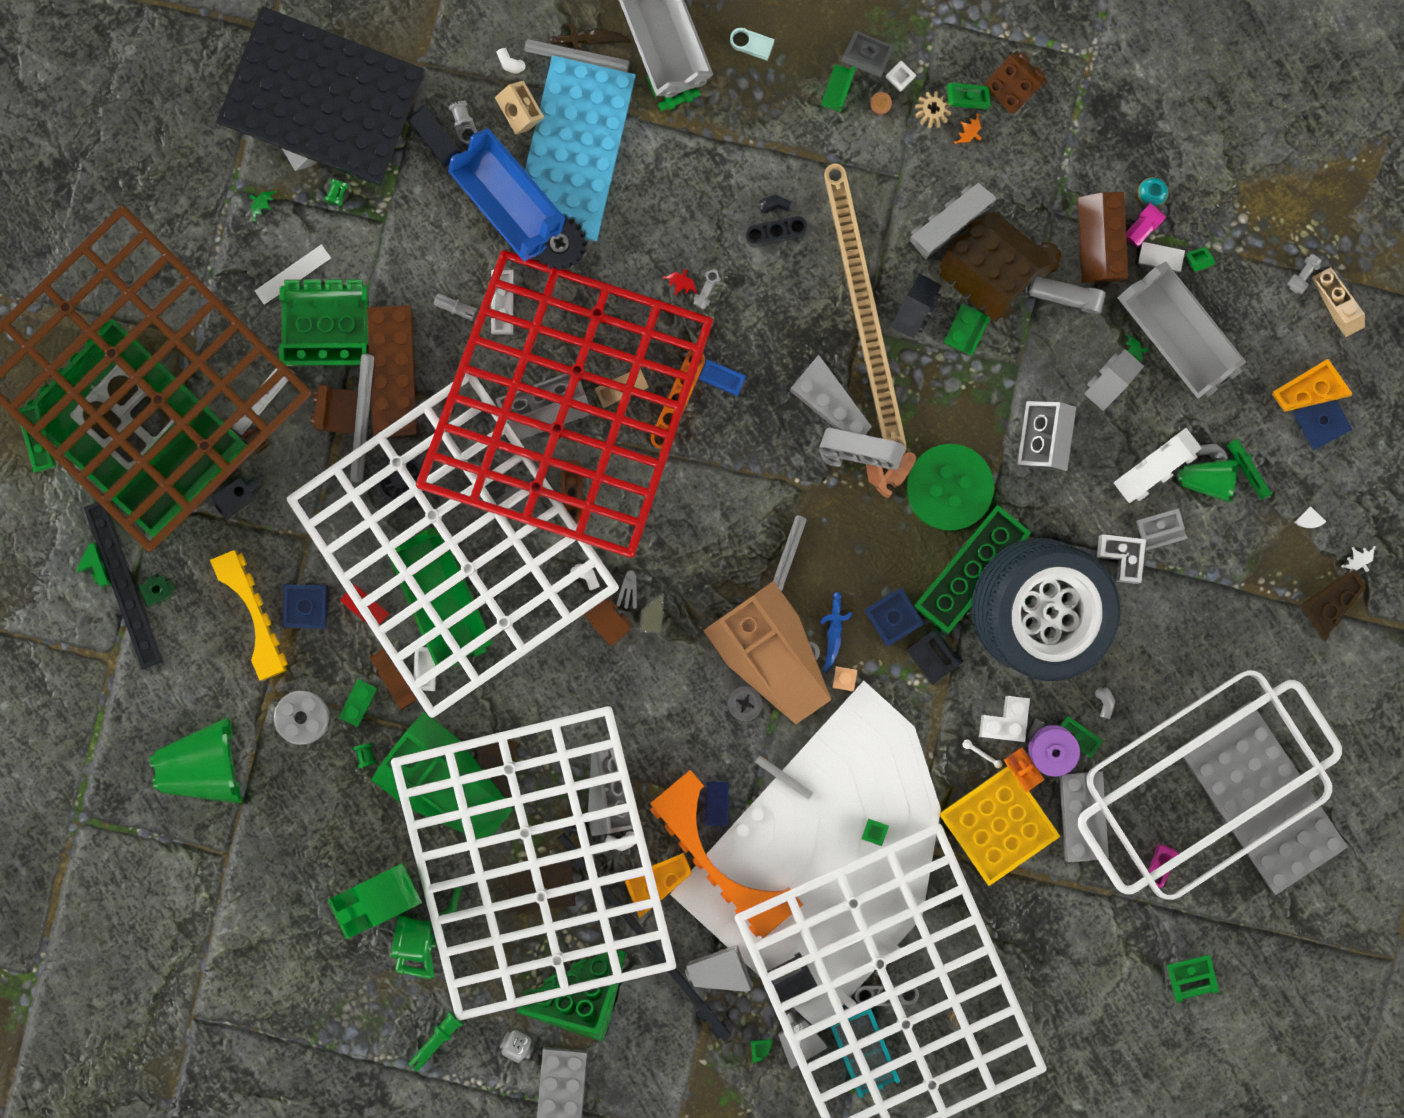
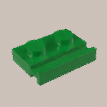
(966, 330)

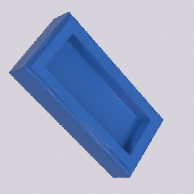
(722, 377)

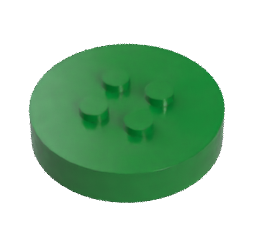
(949, 487)

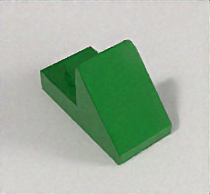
(93, 560)

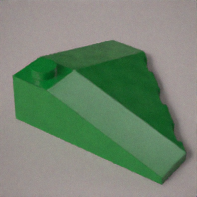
(580, 1012)

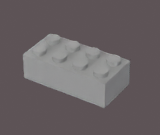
(562, 1083)

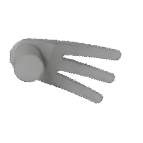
(629, 583)

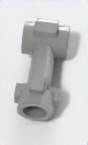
(712, 278)
(1298, 283)

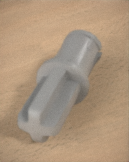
(455, 306)

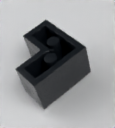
(917, 304)

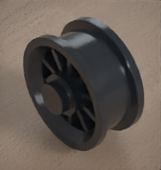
(394, 485)

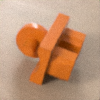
(1024, 769)

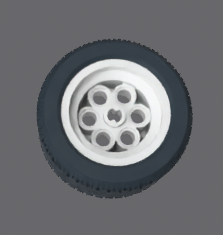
(1089, 611)

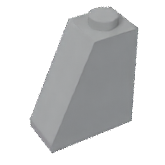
(720, 971)

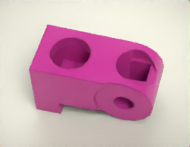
(1161, 856)

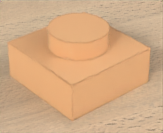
(844, 678)

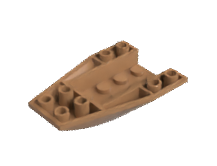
(771, 652)

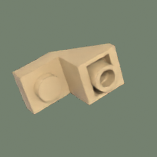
(610, 396)

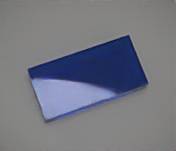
(717, 803)

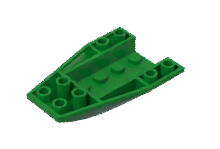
(427, 735)

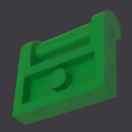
(1190, 971)

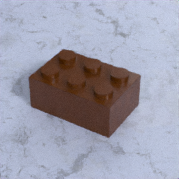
(608, 622)

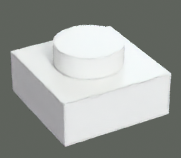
(900, 76)

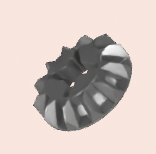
(740, 694)

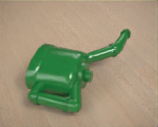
(415, 941)

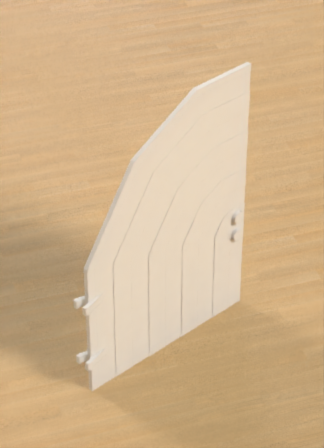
(859, 769)

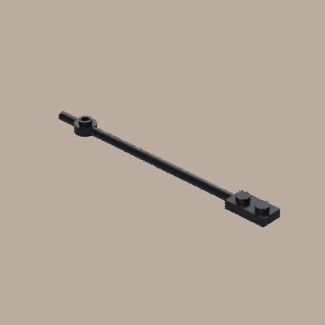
(704, 1012)

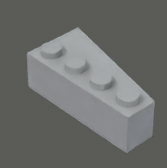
(828, 398)

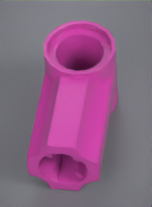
(1147, 222)

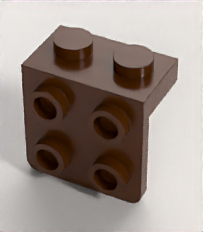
(1015, 81)
(334, 410)

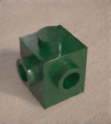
(157, 589)

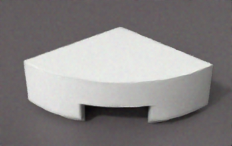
(1310, 519)

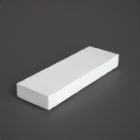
(502, 302)

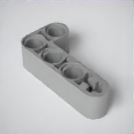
(860, 448)

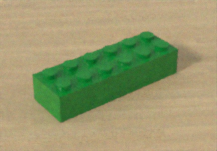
(954, 587)

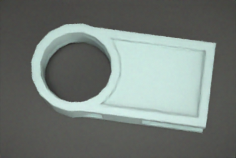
(758, 45)

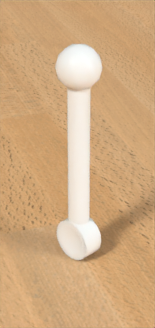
(968, 745)

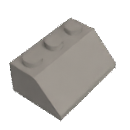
(1046, 435)

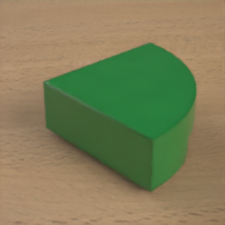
(760, 1049)

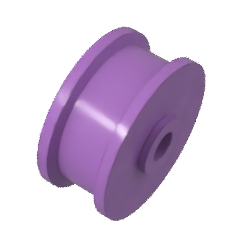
(1054, 750)

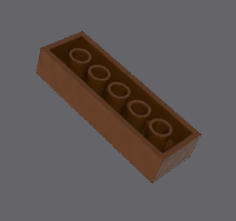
(393, 369)

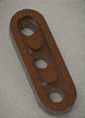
(572, 482)

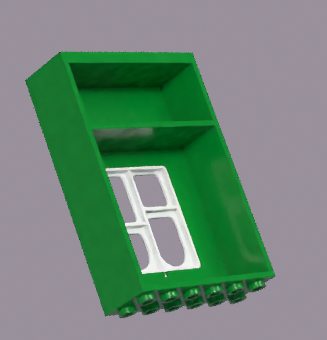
(114, 465)

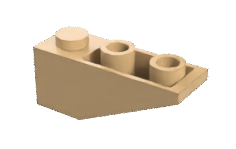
(1339, 302)

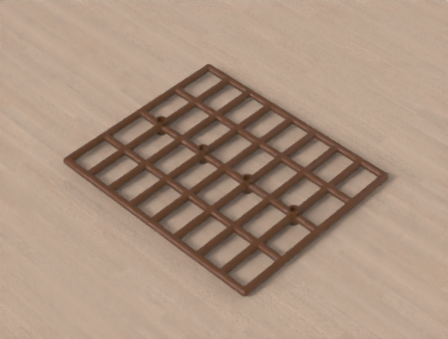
(159, 400)

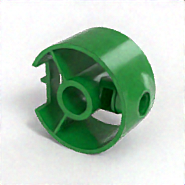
(374, 901)

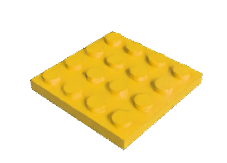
(999, 825)

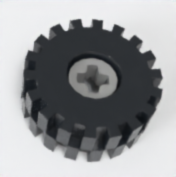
(572, 252)

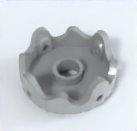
(316, 722)

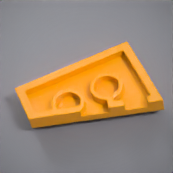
(1312, 388)

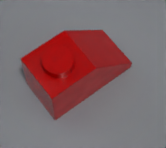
(377, 611)

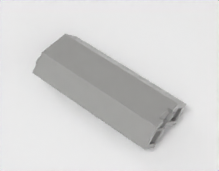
(667, 45)
(1182, 330)

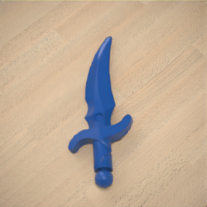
(834, 630)

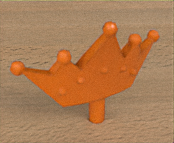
(970, 131)

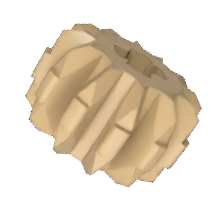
(926, 113)

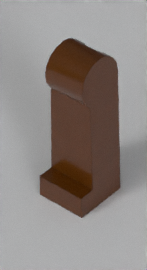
(393, 679)

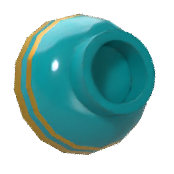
(1153, 191)

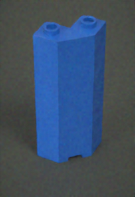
(506, 194)

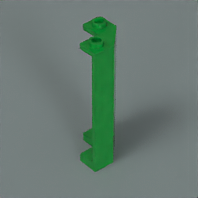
(446, 603)

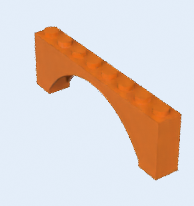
(678, 810)

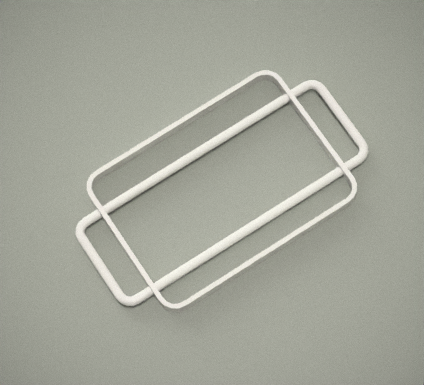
(1270, 695)

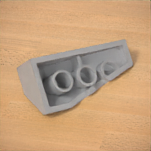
(607, 795)

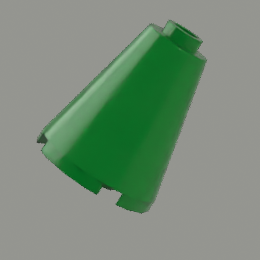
(1211, 478)

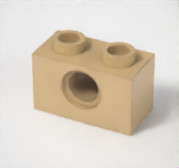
(519, 107)

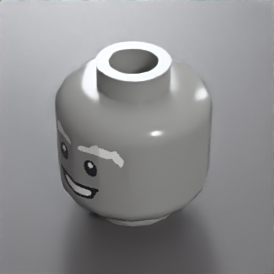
(516, 1046)

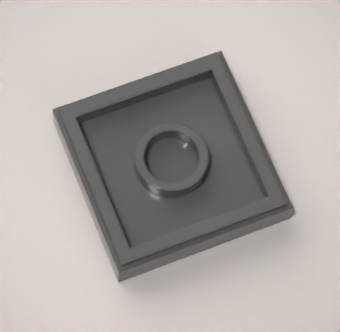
(867, 53)

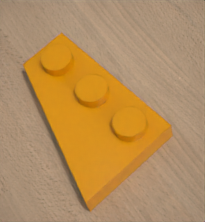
(667, 877)

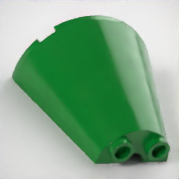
(198, 765)

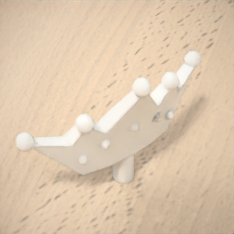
(1360, 559)

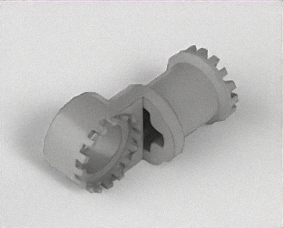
(462, 120)

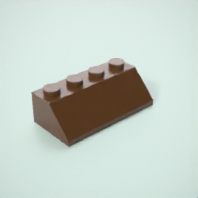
(1103, 237)

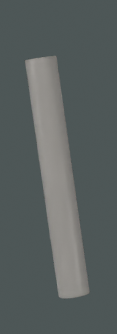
(784, 777)

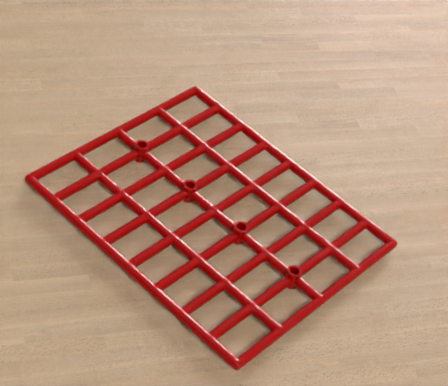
(556, 429)

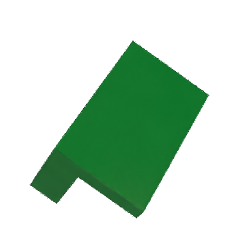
(838, 88)

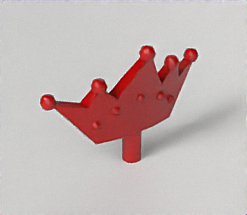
(681, 282)

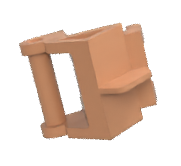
(882, 476)

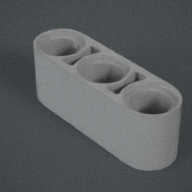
(876, 989)

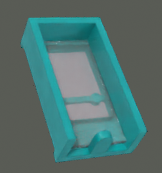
(875, 1053)

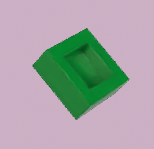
(1200, 259)
(875, 832)

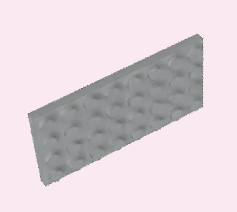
(1242, 770)

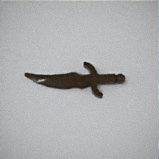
(588, 37)

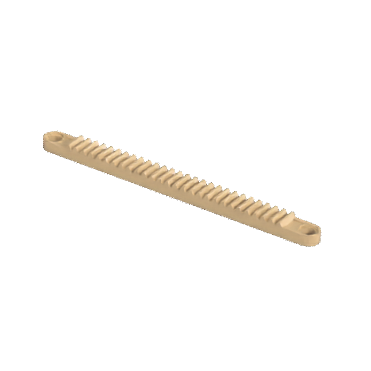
(864, 306)

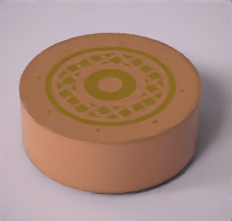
(880, 103)

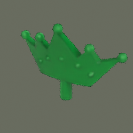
(261, 202)
(1135, 348)

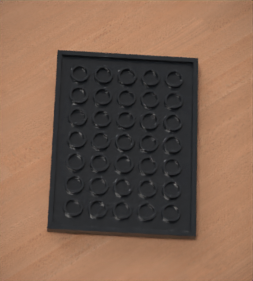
(320, 96)

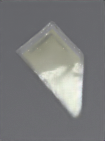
(652, 616)

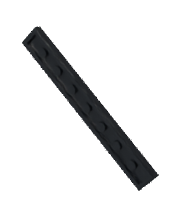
(123, 585)

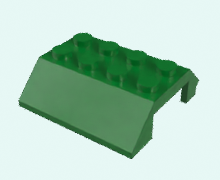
(323, 322)

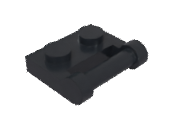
(929, 661)
(796, 983)

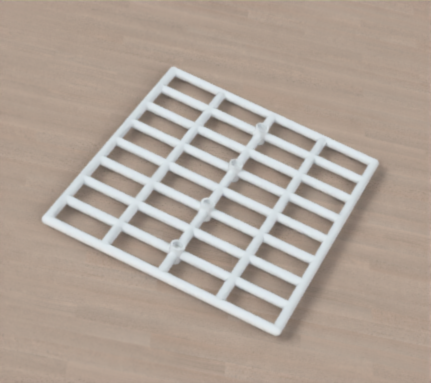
(451, 543)
(533, 863)
(891, 993)

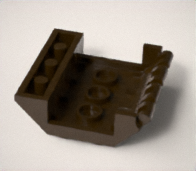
(994, 264)

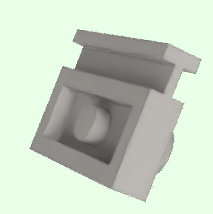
(1162, 529)

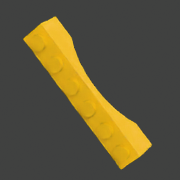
(266, 656)

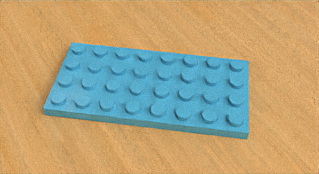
(579, 137)

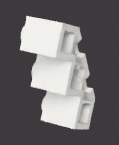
(1158, 466)

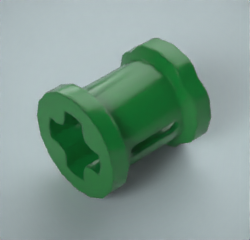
(336, 192)
(365, 755)

